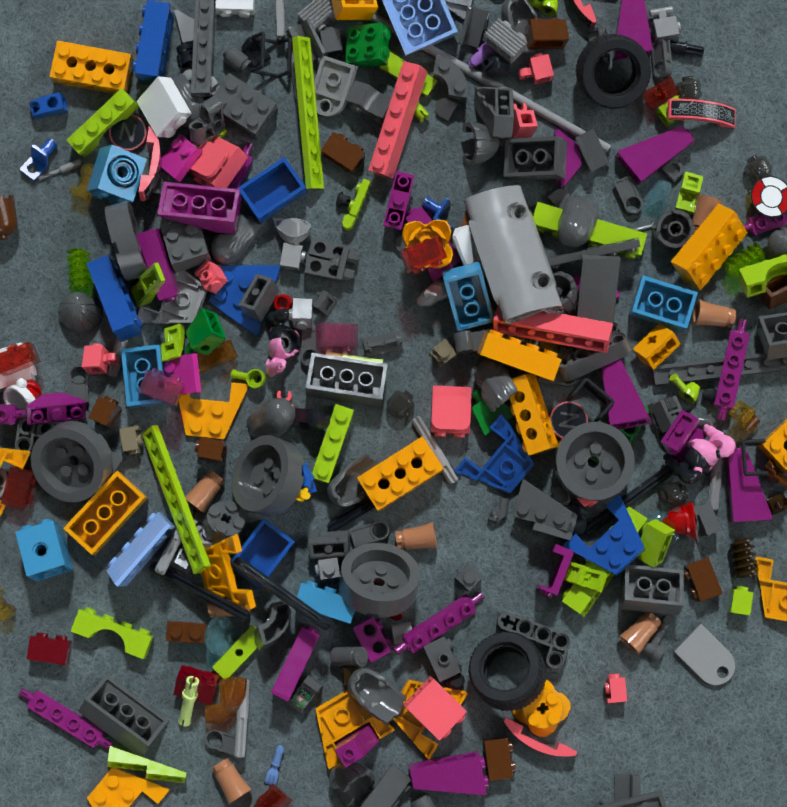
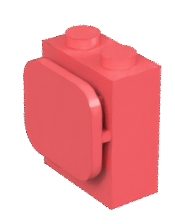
(217, 163)
(451, 411)
(435, 708)

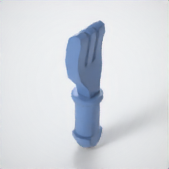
(272, 774)

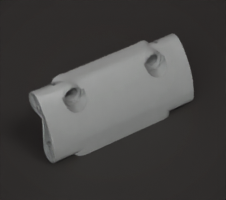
(512, 253)

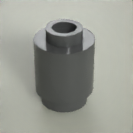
(236, 59)

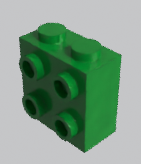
(368, 45)

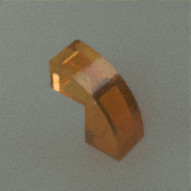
(219, 356)
(231, 697)

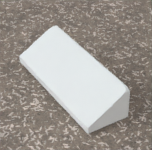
(466, 246)

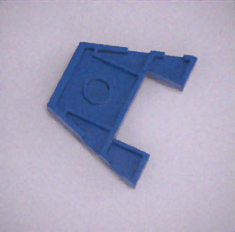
(232, 292)
(506, 465)
(616, 547)

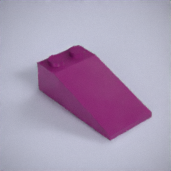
(201, 206)

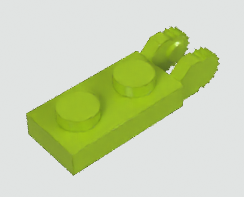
(355, 205)

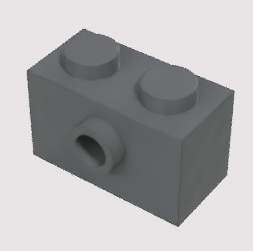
(442, 659)

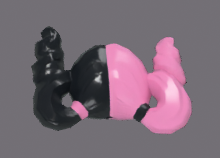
(282, 341)
(700, 455)

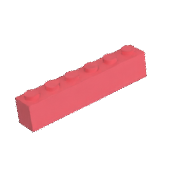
(398, 120)
(559, 329)

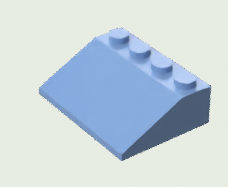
(420, 22)
(141, 549)

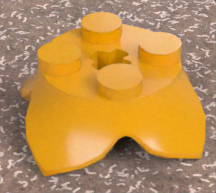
(417, 232)
(544, 723)

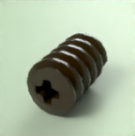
(744, 556)

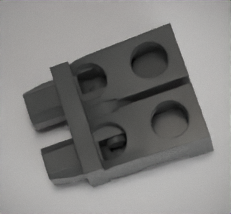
(329, 260)

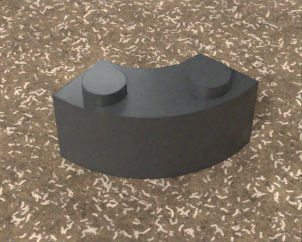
(451, 78)
(368, 101)
(276, 623)

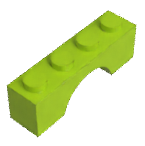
(88, 135)
(756, 276)
(332, 443)
(136, 641)

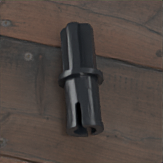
(684, 48)

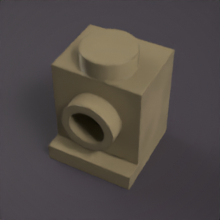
(443, 353)
(131, 440)

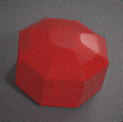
(283, 301)

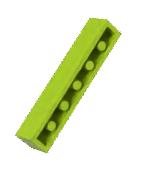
(547, 218)
(581, 598)

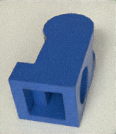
(48, 106)

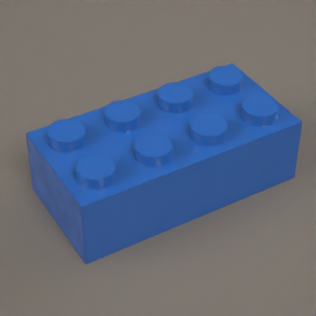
(154, 41)
(115, 298)

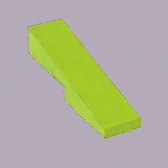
(148, 286)
(154, 771)

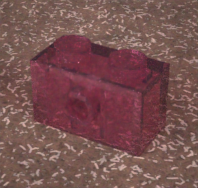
(336, 336)
(162, 387)

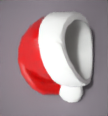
(22, 393)

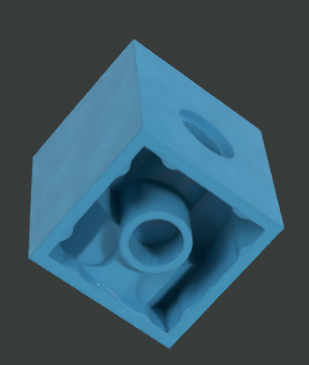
(116, 175)
(43, 538)

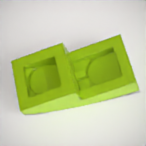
(688, 191)
(174, 342)
(585, 577)

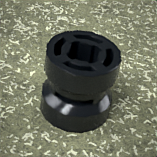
(185, 51)

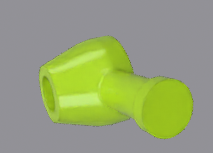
(550, 4)
(250, 377)
(691, 388)

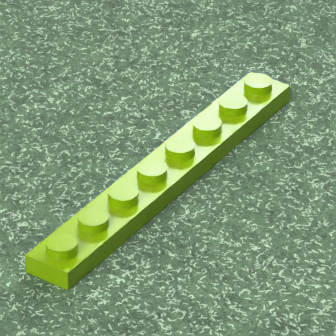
(307, 112)
(176, 499)

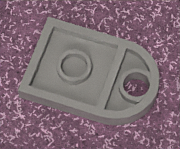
(333, 85)
(705, 655)

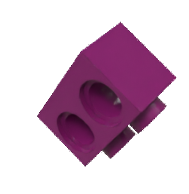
(368, 640)

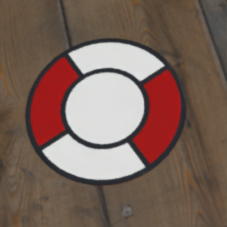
(770, 196)

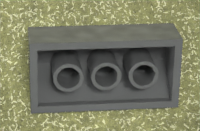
(346, 380)
(123, 716)

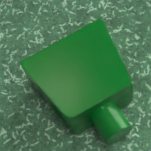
(204, 333)
(484, 415)

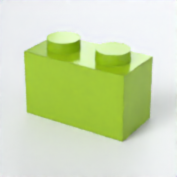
(656, 540)

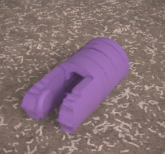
(482, 52)

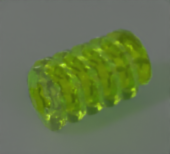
(747, 257)
(78, 269)

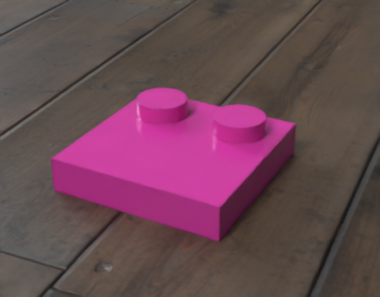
(180, 157)
(187, 369)

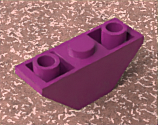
(573, 159)
(398, 200)
(55, 408)

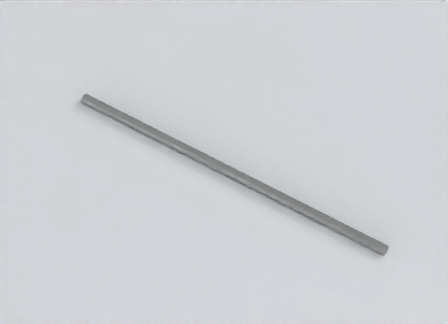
(480, 77)

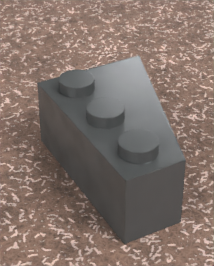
(495, 109)
(538, 507)

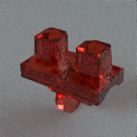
(660, 93)

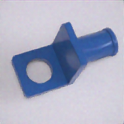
(39, 157)
(437, 209)

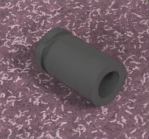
(349, 656)

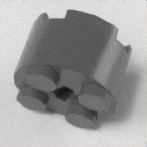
(681, 222)
(223, 521)

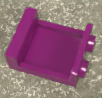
(680, 433)
(560, 571)

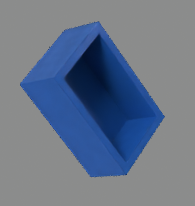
(272, 190)
(264, 549)

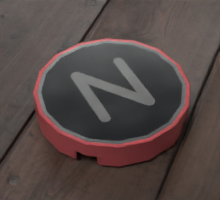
(128, 133)
(566, 417)

